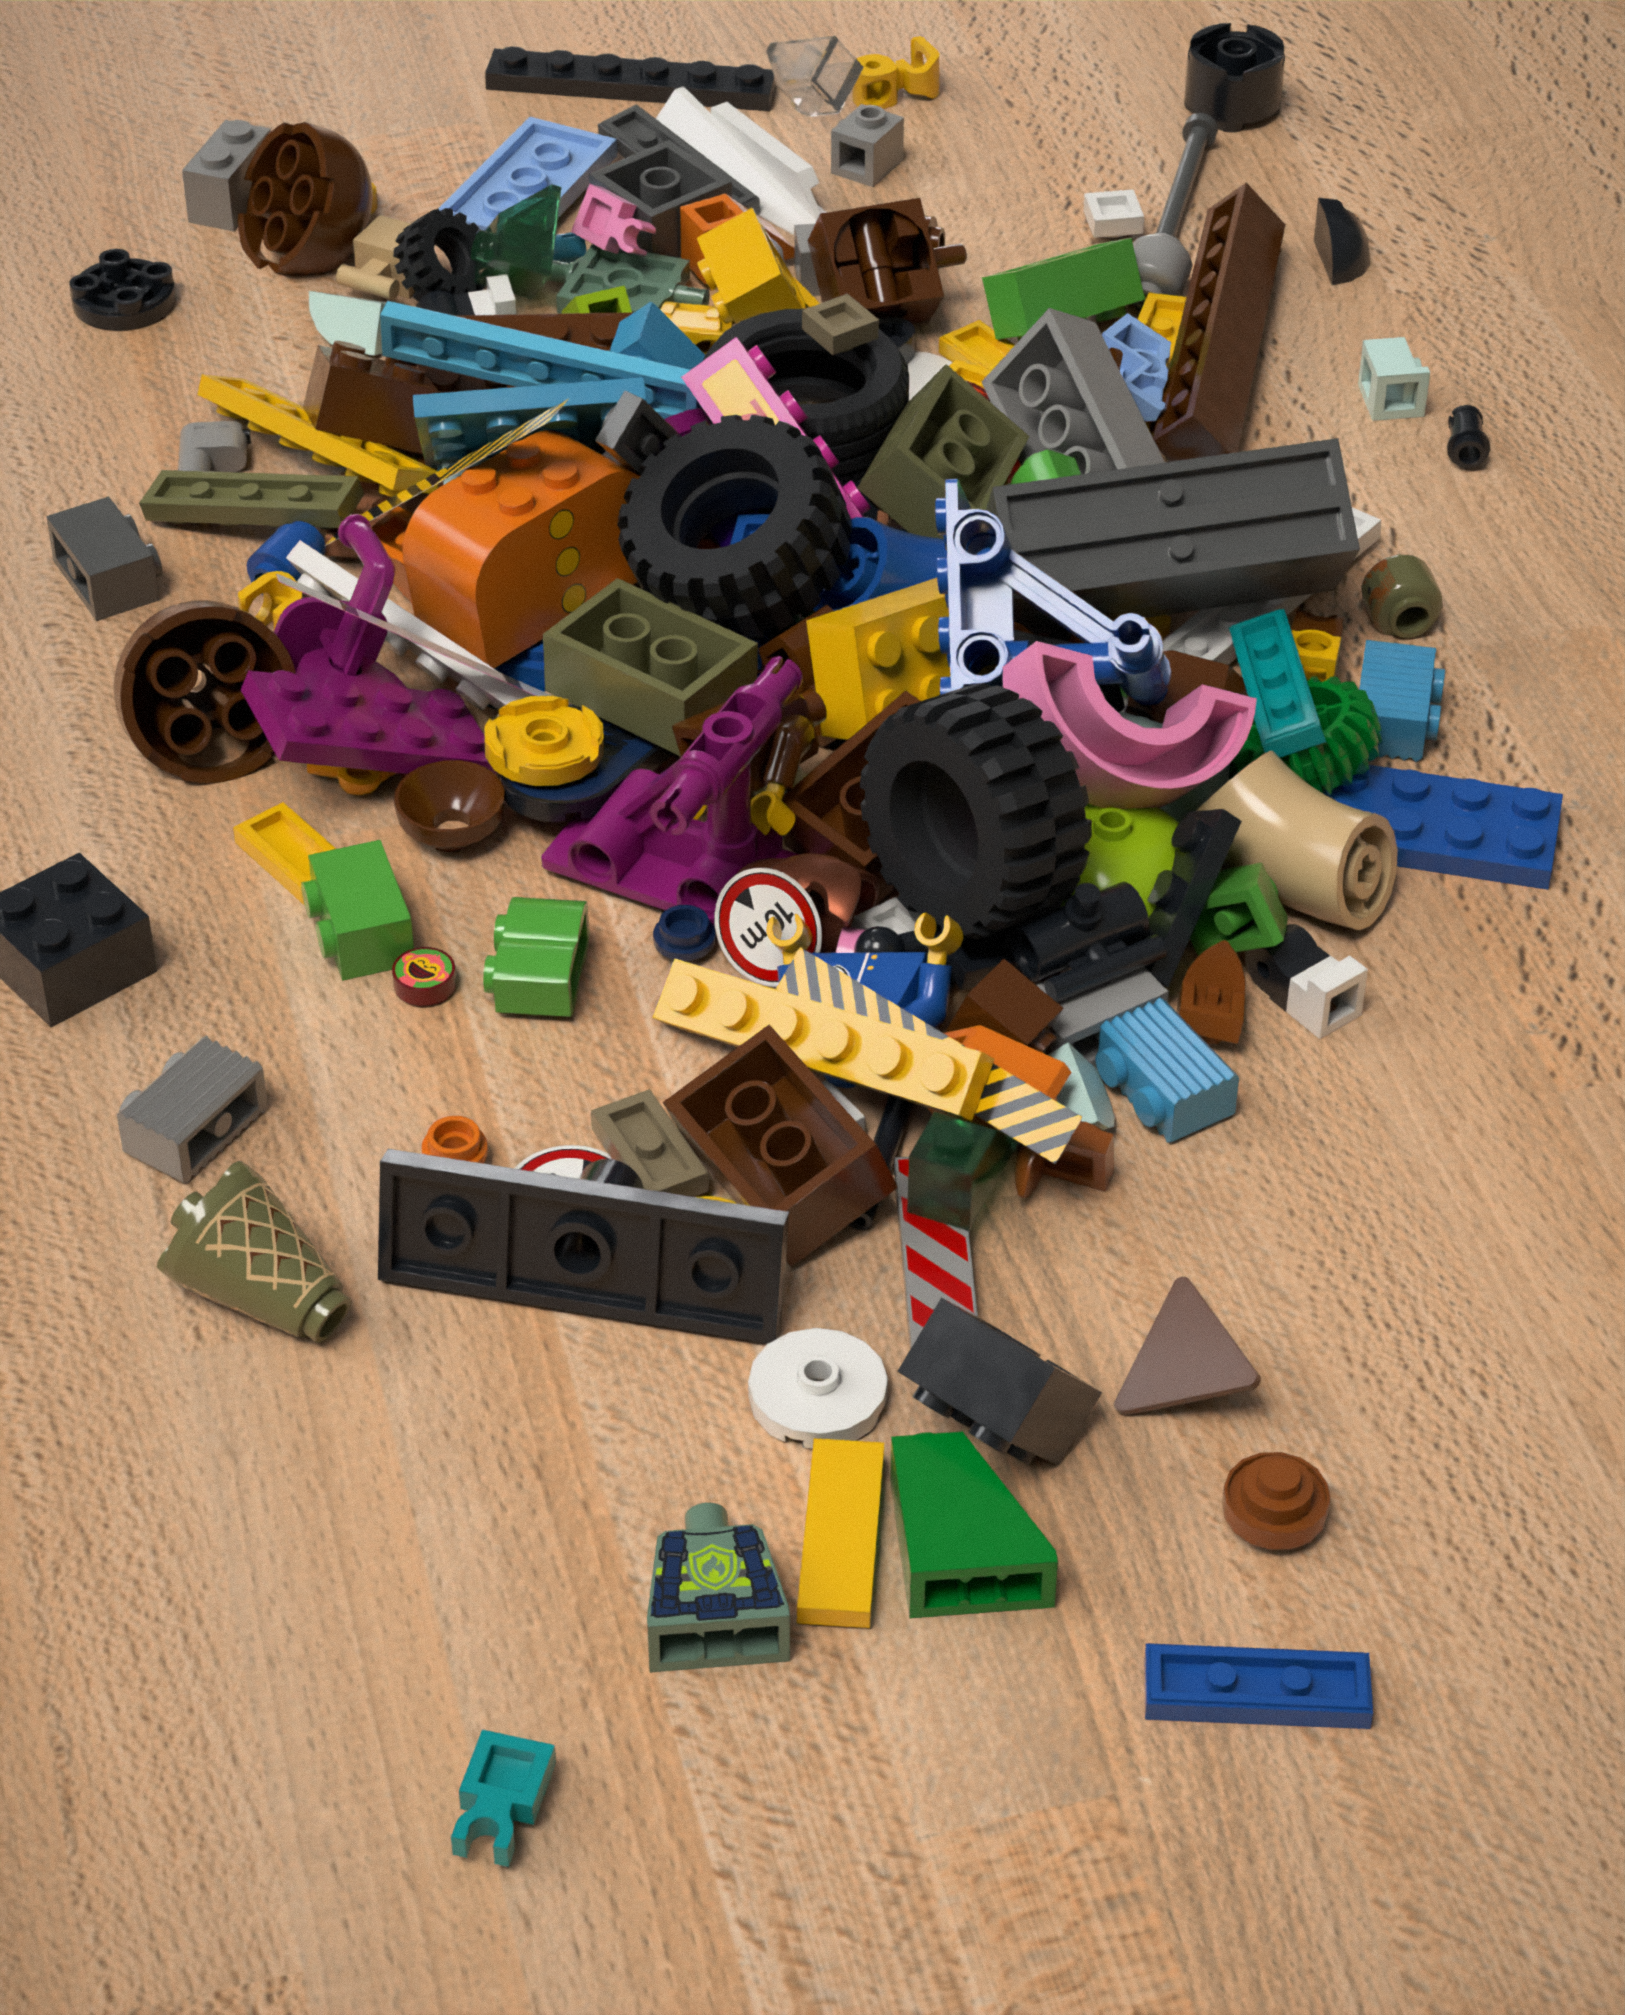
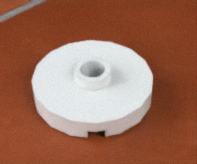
(817, 1386)

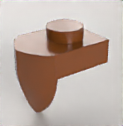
(1214, 995)
(1084, 1161)

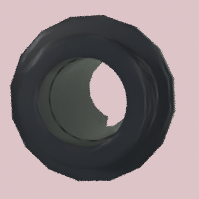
(1468, 442)

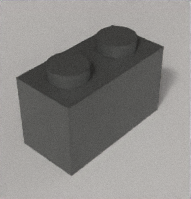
(104, 558)

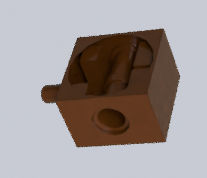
(882, 259)

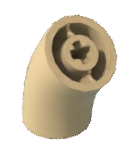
(1314, 849)

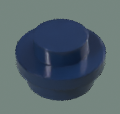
(684, 933)

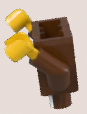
(777, 759)

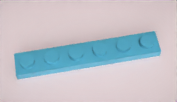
(520, 356)

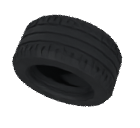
(854, 391)

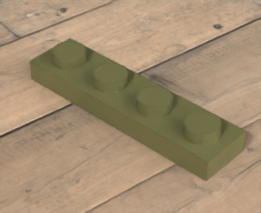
(251, 498)

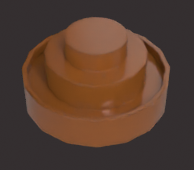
(1276, 1500)

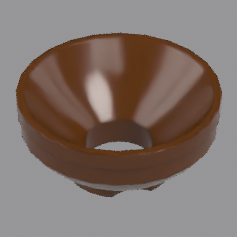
(449, 793)

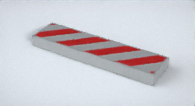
(933, 1260)

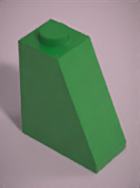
(964, 1532)

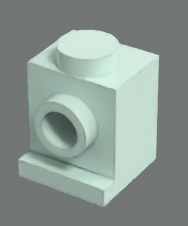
(1392, 380)

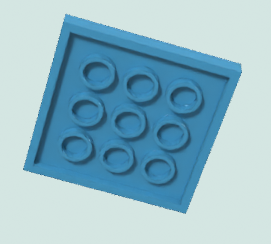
(464, 421)

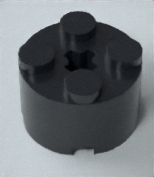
(1235, 75)

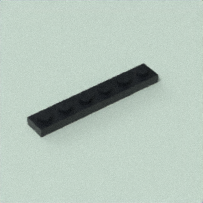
(628, 79)

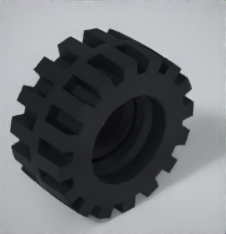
(419, 259)

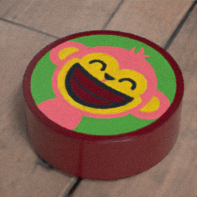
(424, 976)

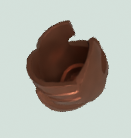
(834, 886)

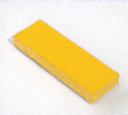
(841, 1533)

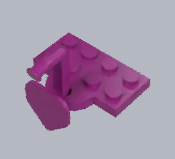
(343, 702)

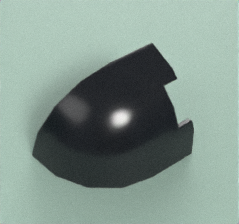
(1340, 242)

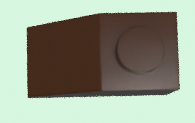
(1011, 1007)

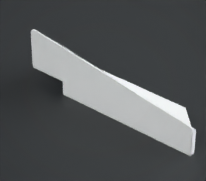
(747, 155)

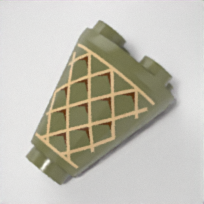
(253, 1257)

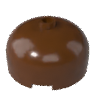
(305, 200)
(158, 678)

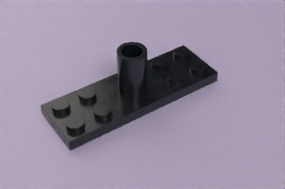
(582, 1244)

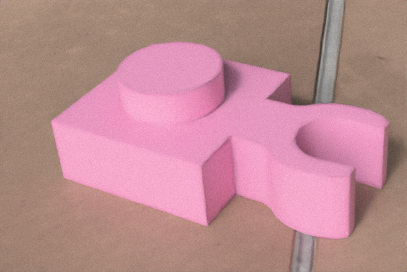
(608, 222)

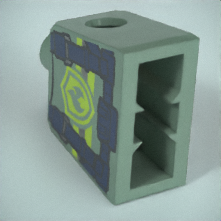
(715, 1596)

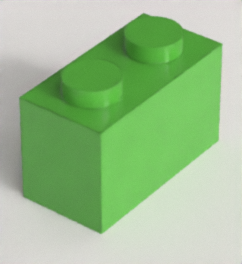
(358, 909)

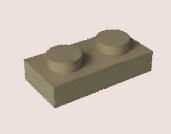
(648, 1141)

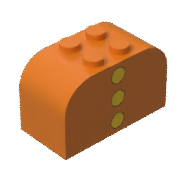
(516, 544)

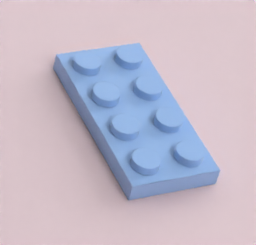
(528, 162)

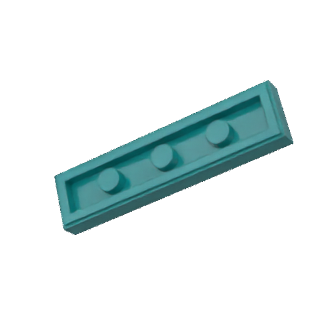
(1277, 680)

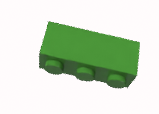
(1079, 283)

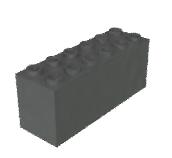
(1186, 531)

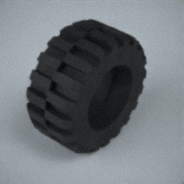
(719, 474)
(975, 809)

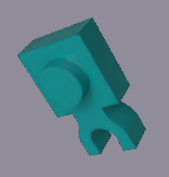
(501, 1787)

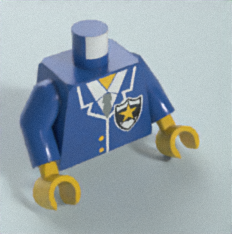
(904, 978)

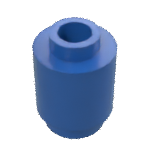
(273, 552)

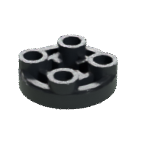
(122, 292)

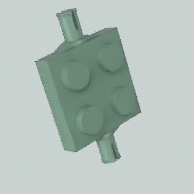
(646, 278)

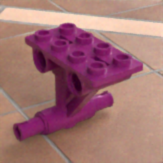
(646, 831)

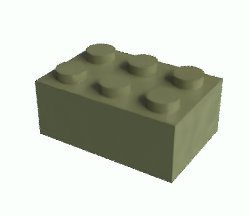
(938, 437)
(644, 661)

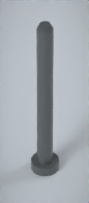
(1198, 133)

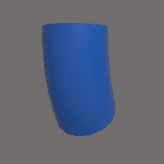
(882, 563)

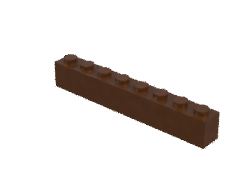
(1220, 329)

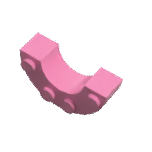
(1116, 757)

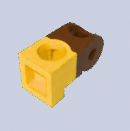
(1318, 643)

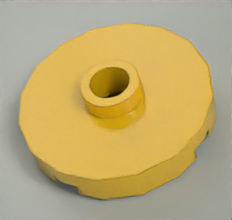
(544, 741)

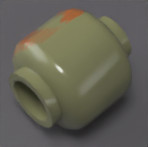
(1402, 596)

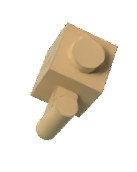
(375, 262)

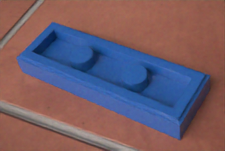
(1258, 1686)

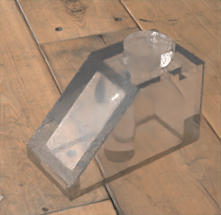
(814, 73)

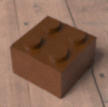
(365, 396)

